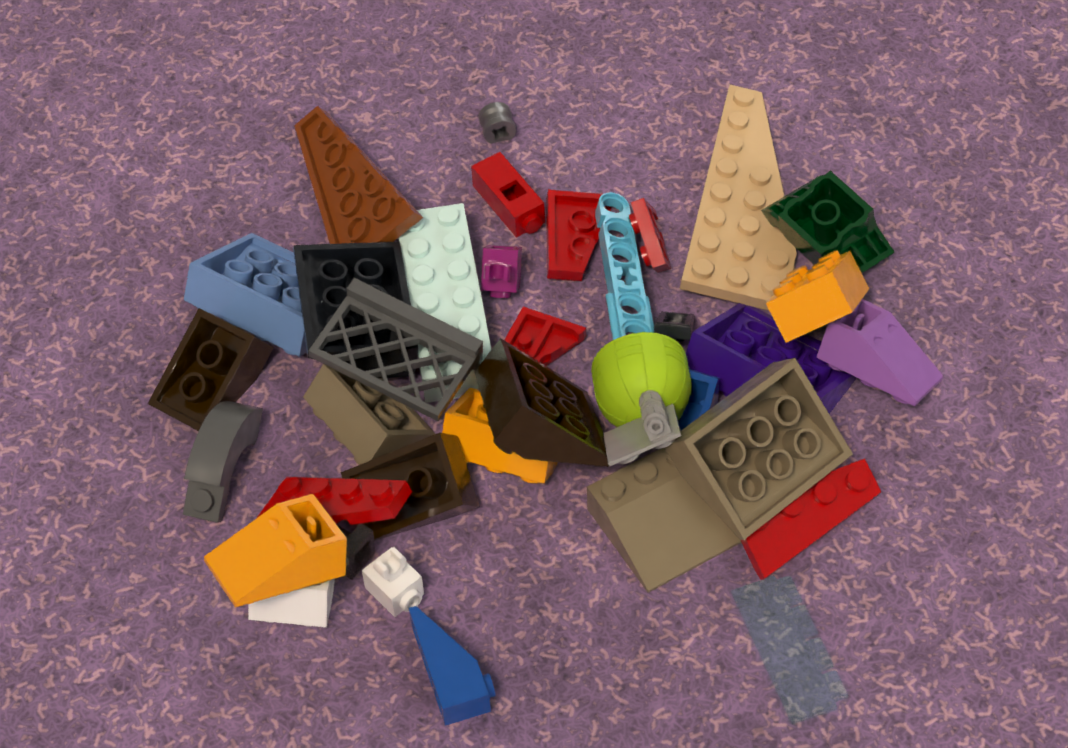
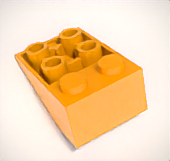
(280, 552)

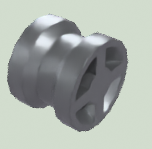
(497, 122)

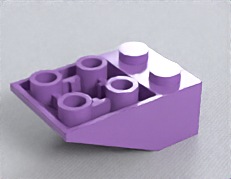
(879, 353)

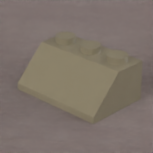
(362, 416)

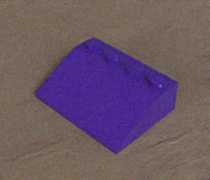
(741, 346)

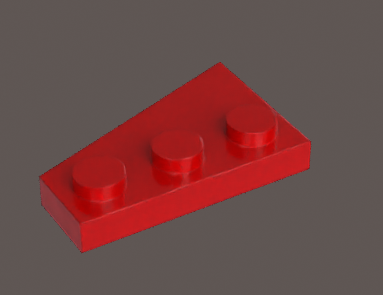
(570, 233)

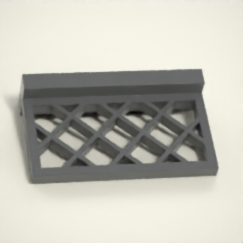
(407, 322)

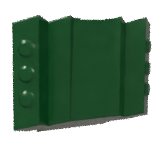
(828, 218)

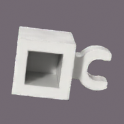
(393, 582)

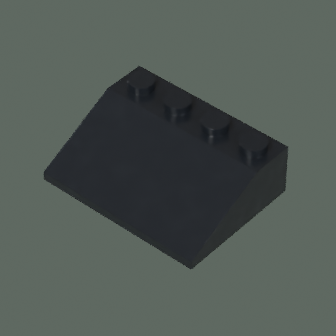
(323, 281)

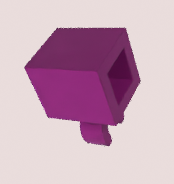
(501, 270)

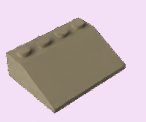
(760, 447)
(657, 520)

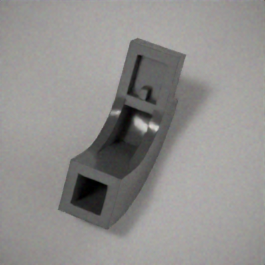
(213, 457)

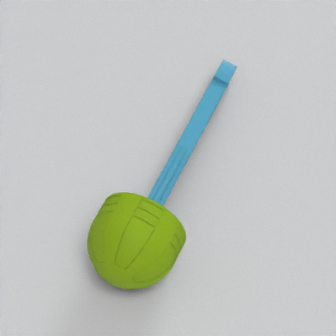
(639, 359)

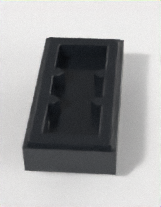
(675, 325)

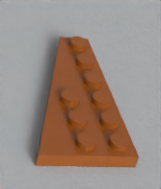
(350, 190)

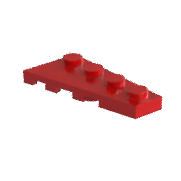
(347, 499)
(810, 517)

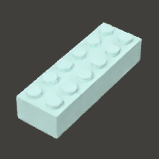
(444, 283)

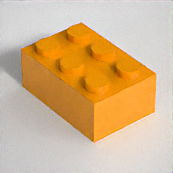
(817, 295)

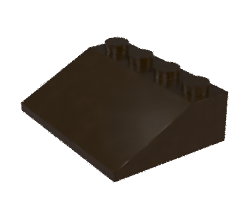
(538, 410)

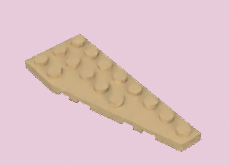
(733, 244)

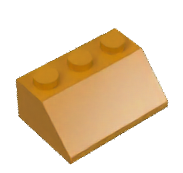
(470, 423)

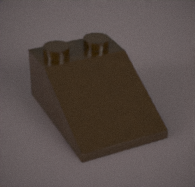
(209, 367)
(437, 481)

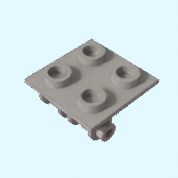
(654, 429)

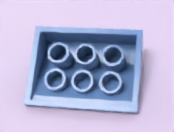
(252, 289)

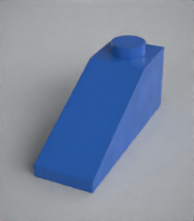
(452, 671)

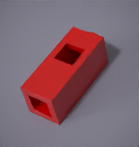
(508, 195)

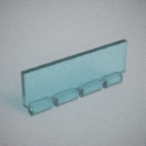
(781, 643)

